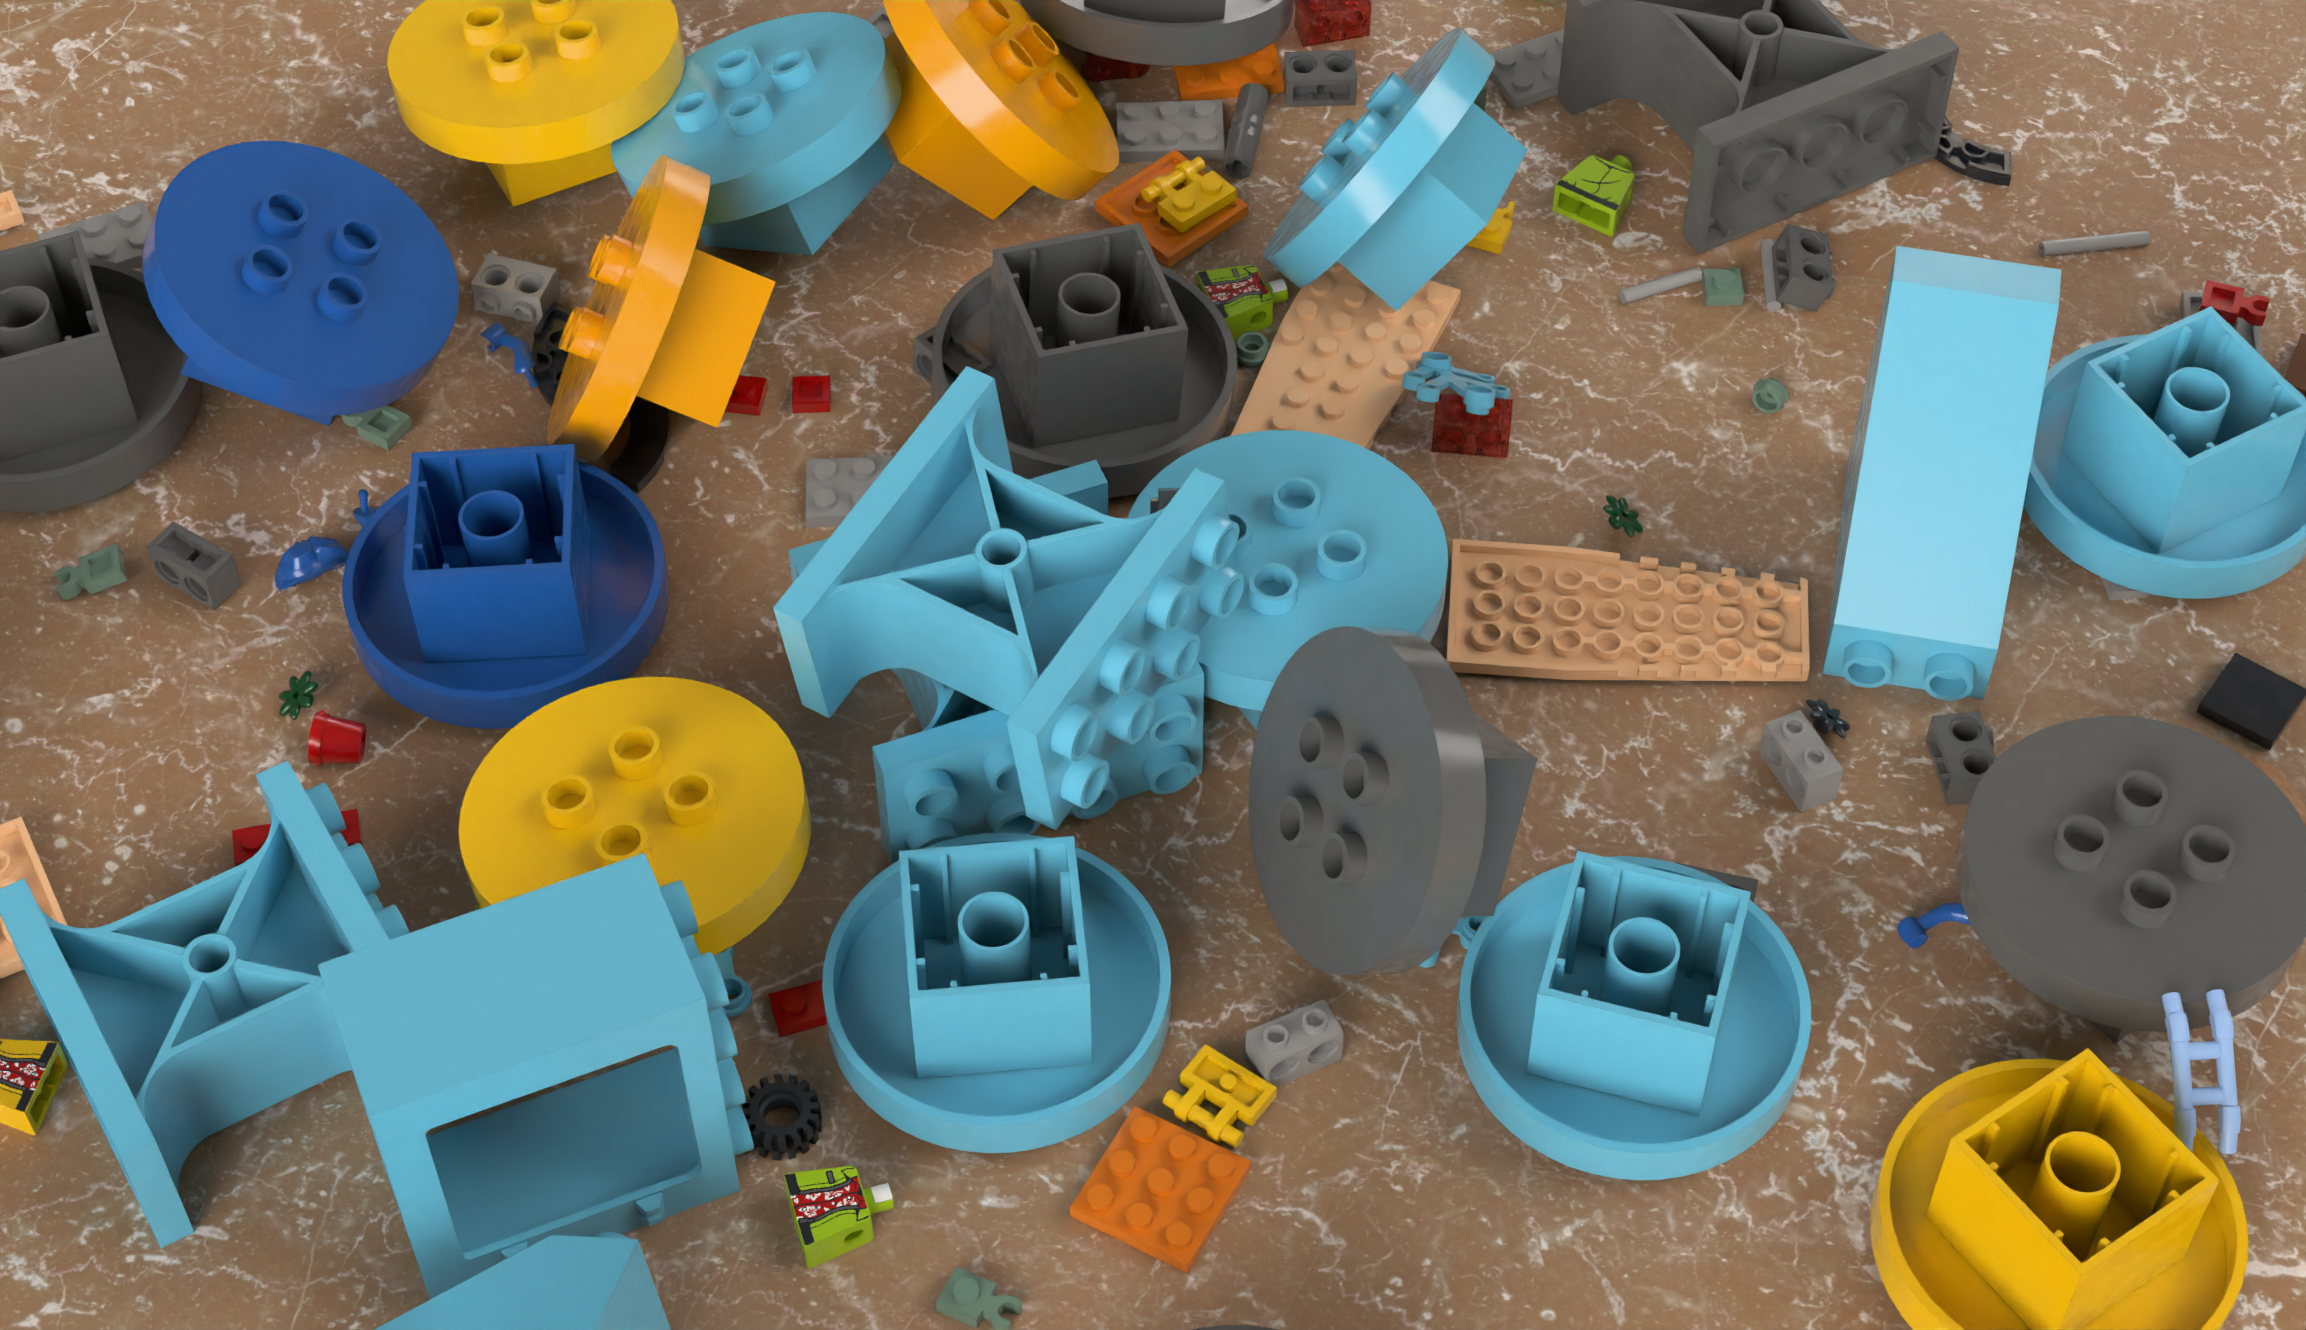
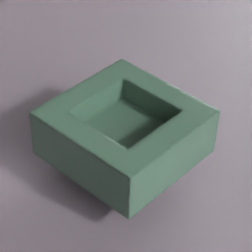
(1722, 287)

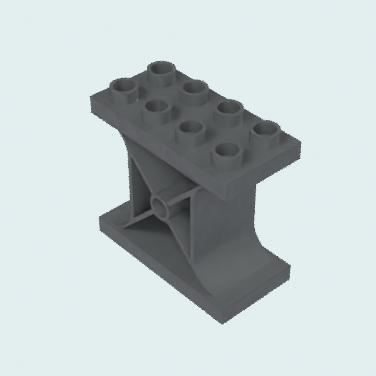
(1765, 97)

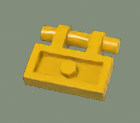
(1196, 200)
(1226, 1085)

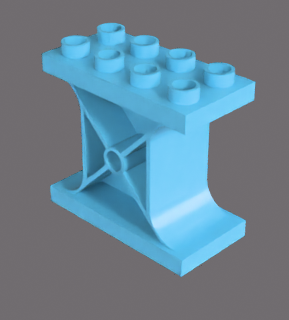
(1013, 597)
(962, 766)
(209, 994)

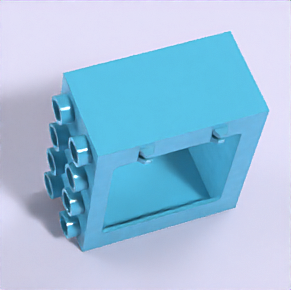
(524, 1003)

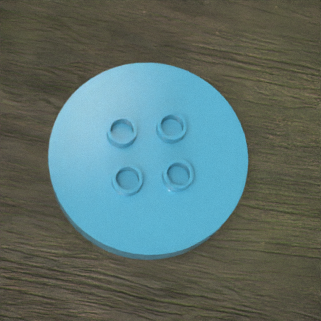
(781, 125)
(1403, 179)
(2172, 462)
(1321, 546)
(997, 992)
(1633, 1017)

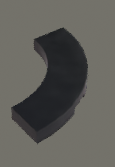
(1973, 158)
(546, 352)
(645, 446)

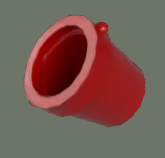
(335, 740)

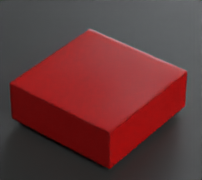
(811, 394)

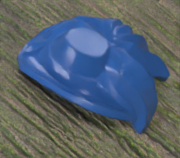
(309, 560)

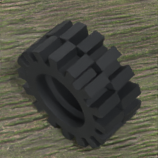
(780, 1095)

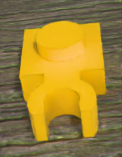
(1496, 233)

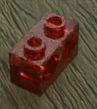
(1331, 20)
(1469, 433)

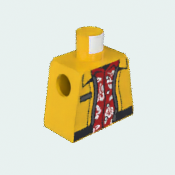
(29, 1081)

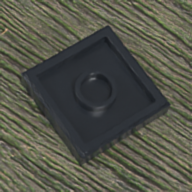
(2252, 701)

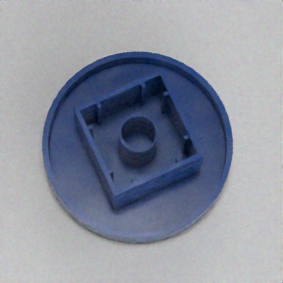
(299, 279)
(504, 584)

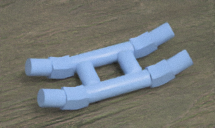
(2220, 1049)

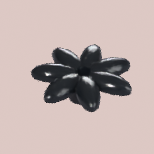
(1827, 719)

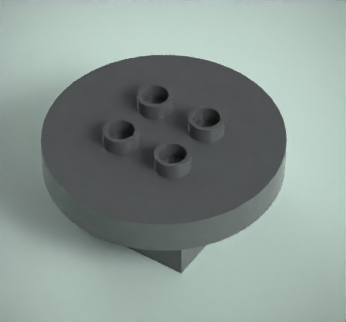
(1164, 29)
(1094, 355)
(83, 378)
(1379, 802)
(2133, 869)

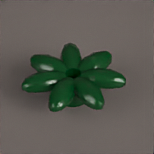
(1622, 516)
(298, 696)

